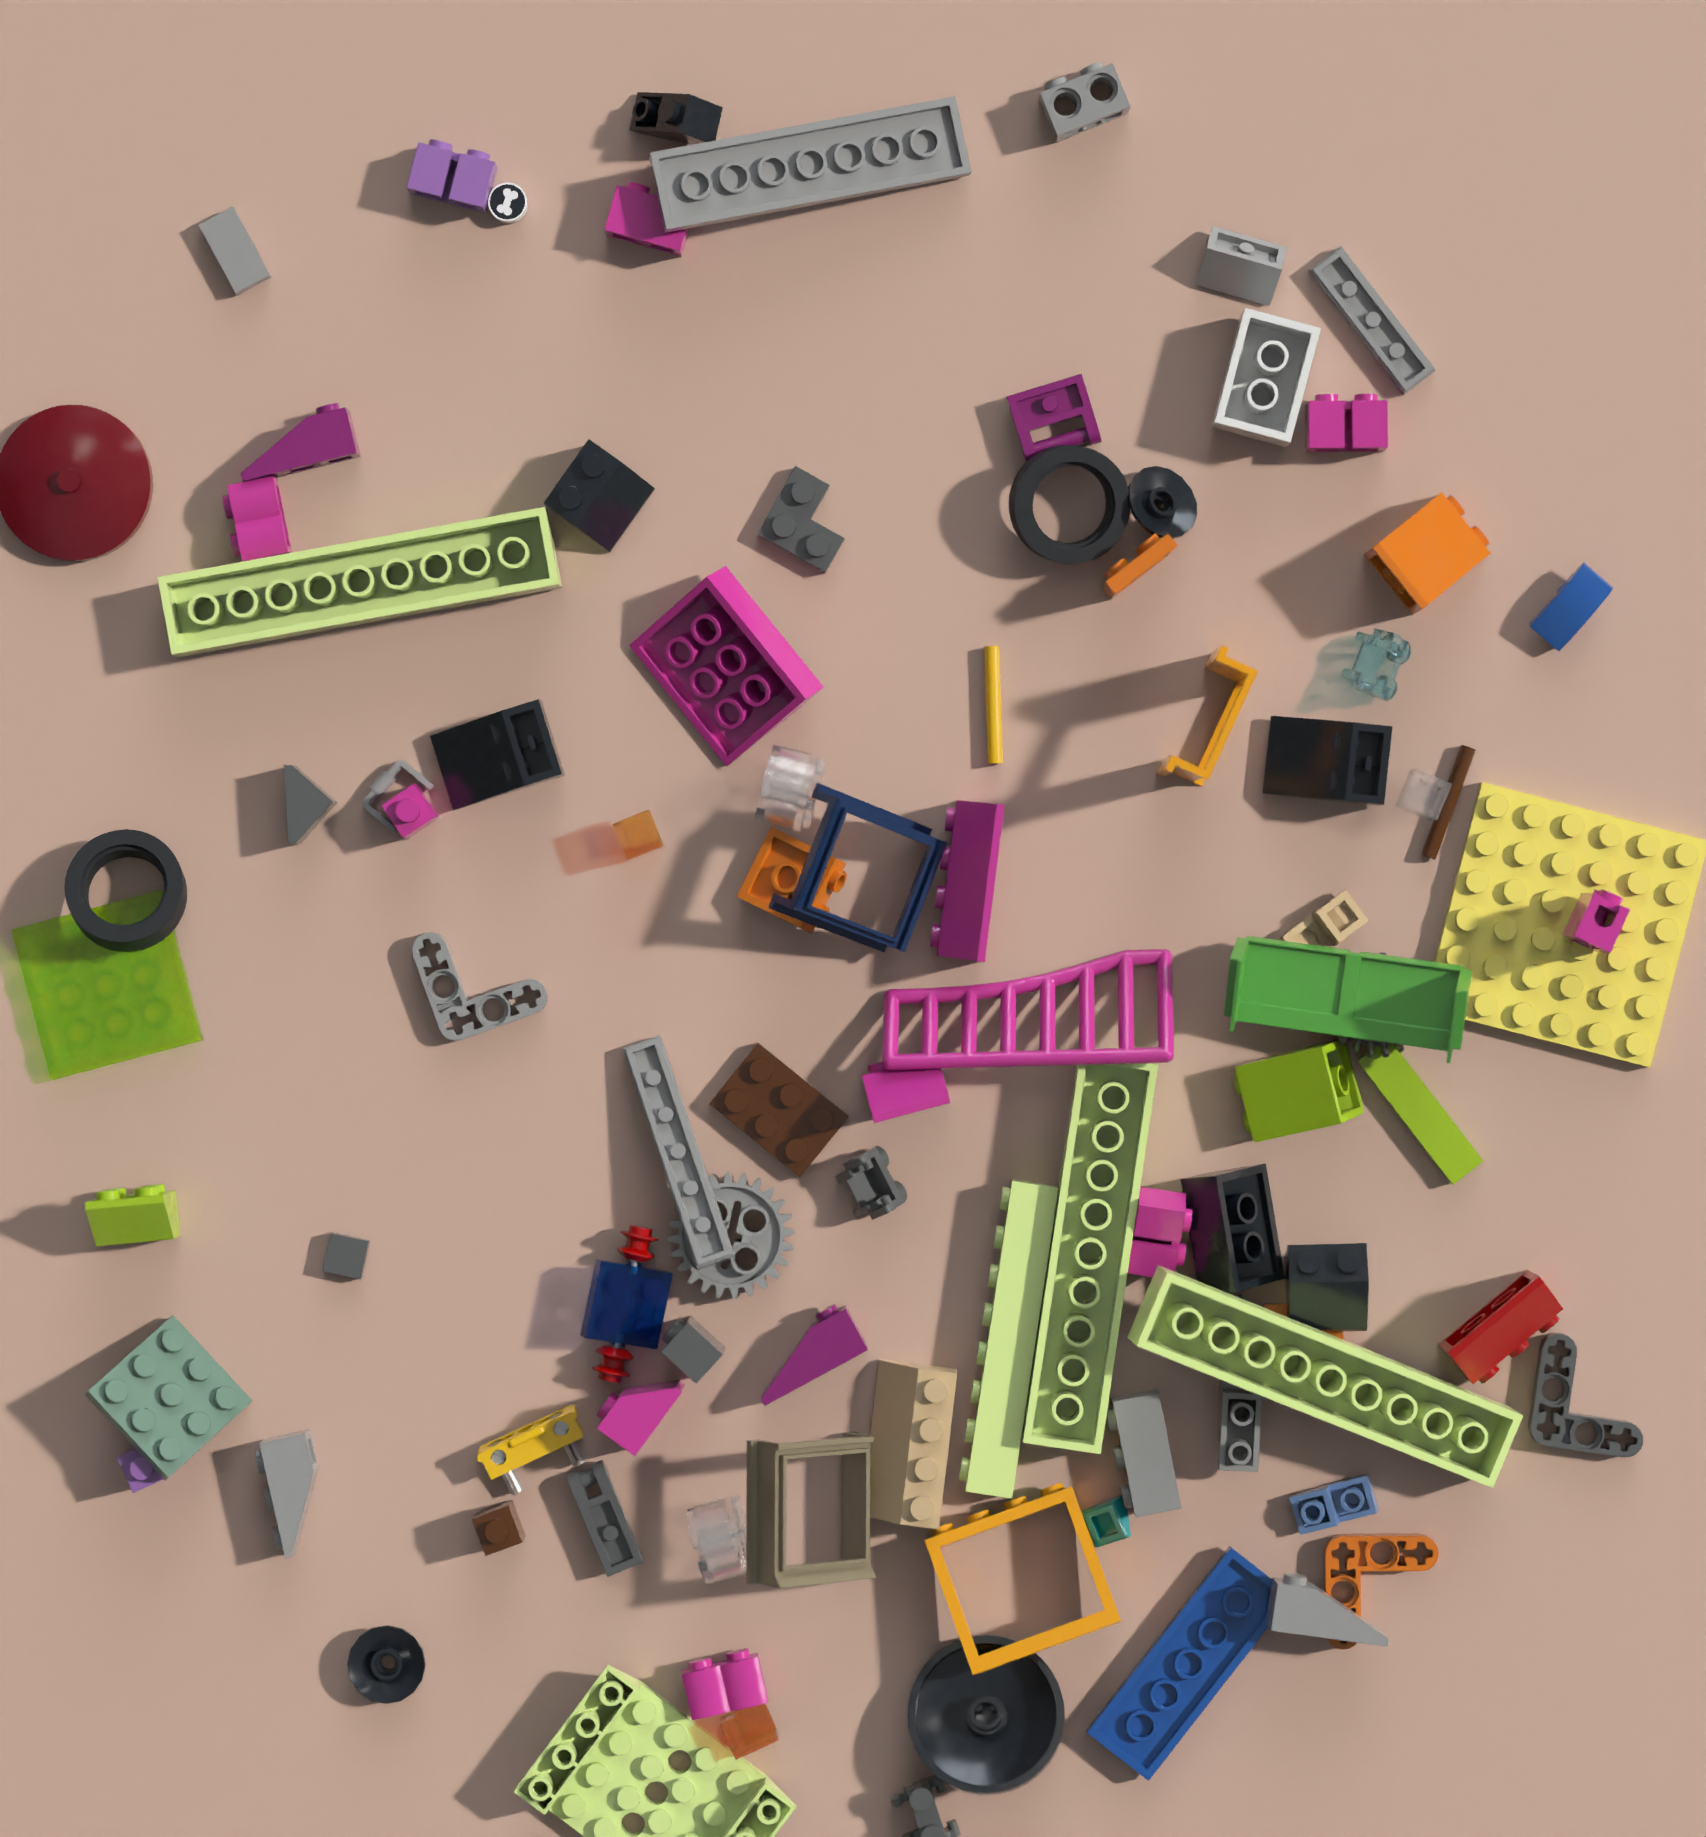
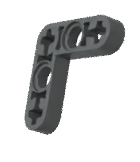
(1567, 1421)

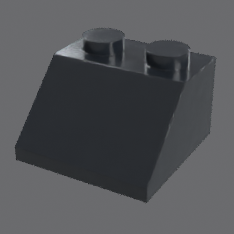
(599, 495)
(1328, 1286)

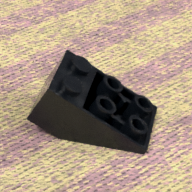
(497, 754)
(1327, 760)

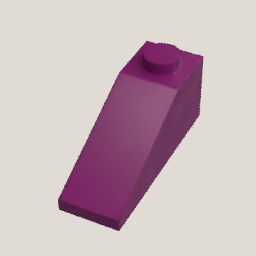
(313, 443)
(822, 1348)

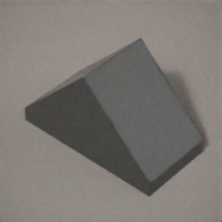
(304, 804)

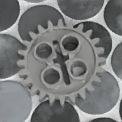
(765, 1242)

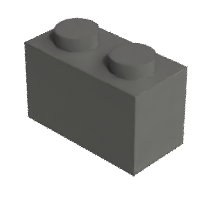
(691, 1348)

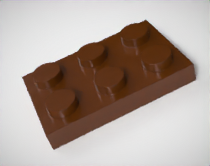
(779, 1109)

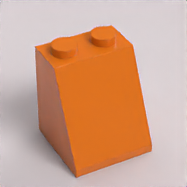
(1428, 552)

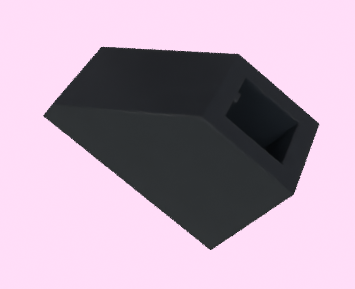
(675, 117)

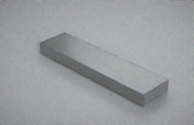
(1372, 320)

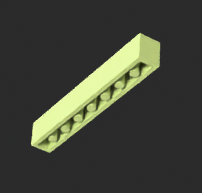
(1010, 1338)

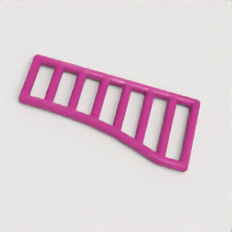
(1046, 984)

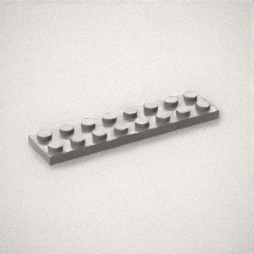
(809, 164)

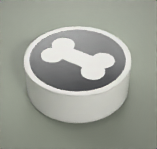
(507, 202)

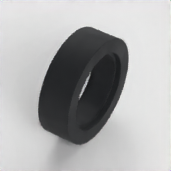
(1114, 518)
(106, 849)

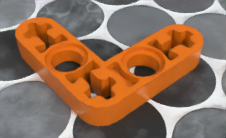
(1361, 1561)

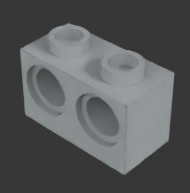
(1088, 111)

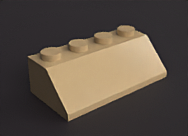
(910, 1442)

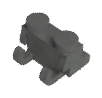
(872, 1184)
(925, 1809)

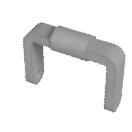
(381, 785)

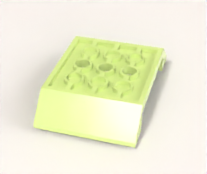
(623, 1742)

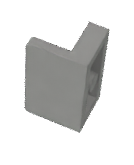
(1241, 265)

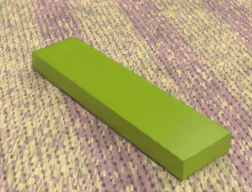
(1421, 1113)

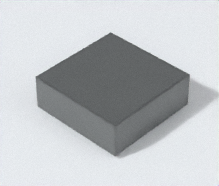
(346, 1255)

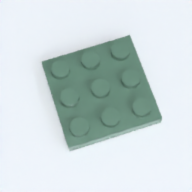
(168, 1397)

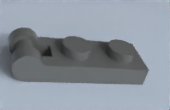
(605, 1519)

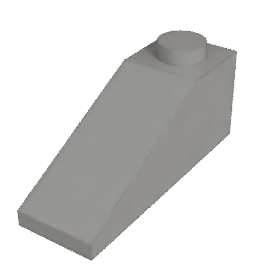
(1309, 1611)

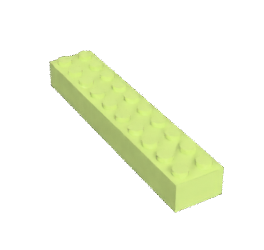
(359, 582)
(1089, 1256)
(1324, 1376)

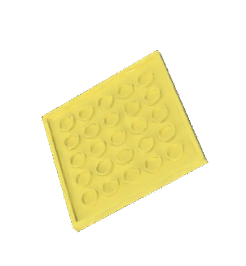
(1515, 895)

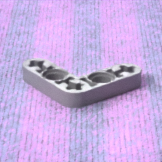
(458, 1000)

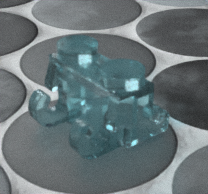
(1378, 663)

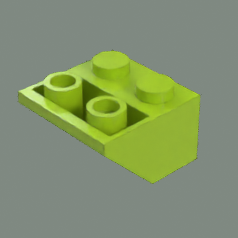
(133, 1218)

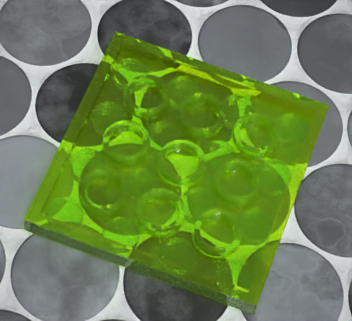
(100, 1002)

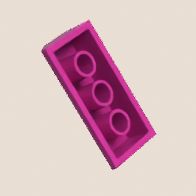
(969, 880)

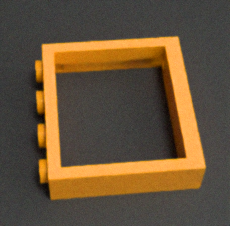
(1013, 1511)

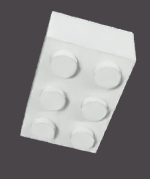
(1265, 377)

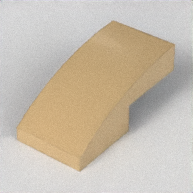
(1329, 923)

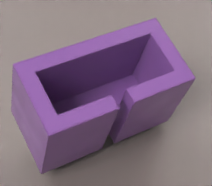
(451, 176)

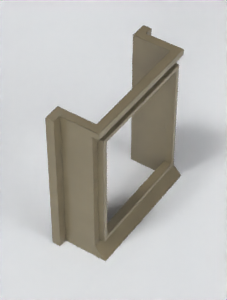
(767, 1512)

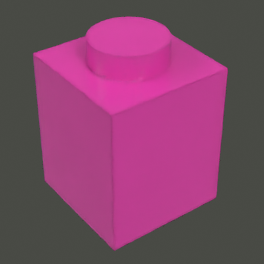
(410, 811)

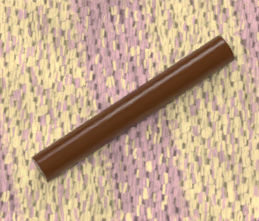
(1440, 825)

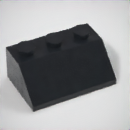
(1233, 1228)

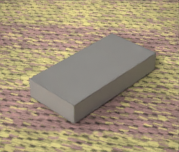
(234, 250)

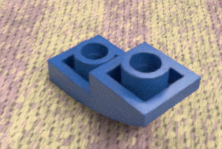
(1571, 606)

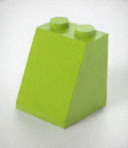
(1298, 1091)

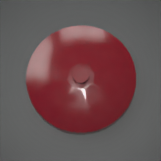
(74, 483)

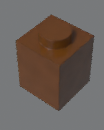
(498, 1527)

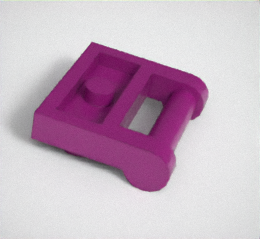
(1049, 406)

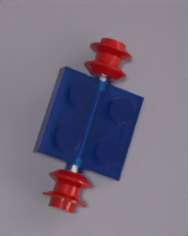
(626, 1304)

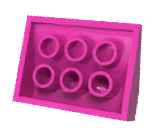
(726, 665)

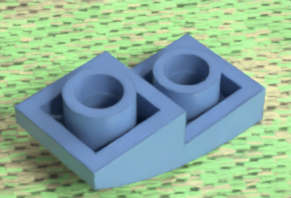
(1333, 1503)

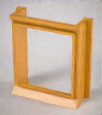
(1244, 678)

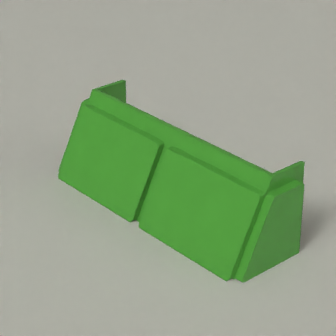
(1347, 993)

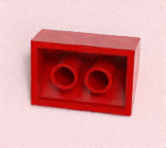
(1502, 1327)

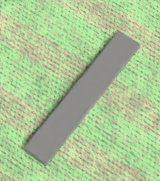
(679, 1152)

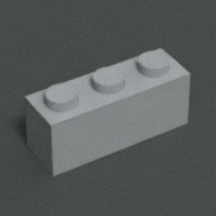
(1144, 1453)

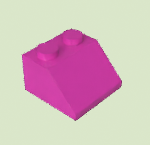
(903, 1091)
(637, 1412)

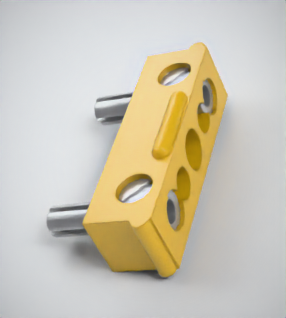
(531, 1443)

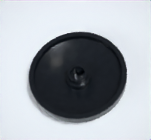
(988, 1727)

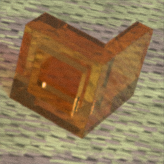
(638, 835)
(749, 1730)

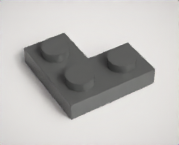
(791, 524)

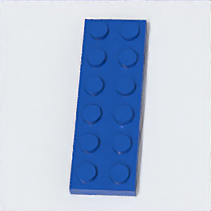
(1186, 1665)

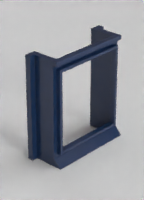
(800, 904)

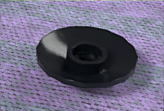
(1162, 502)
(381, 1683)

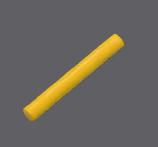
(993, 705)

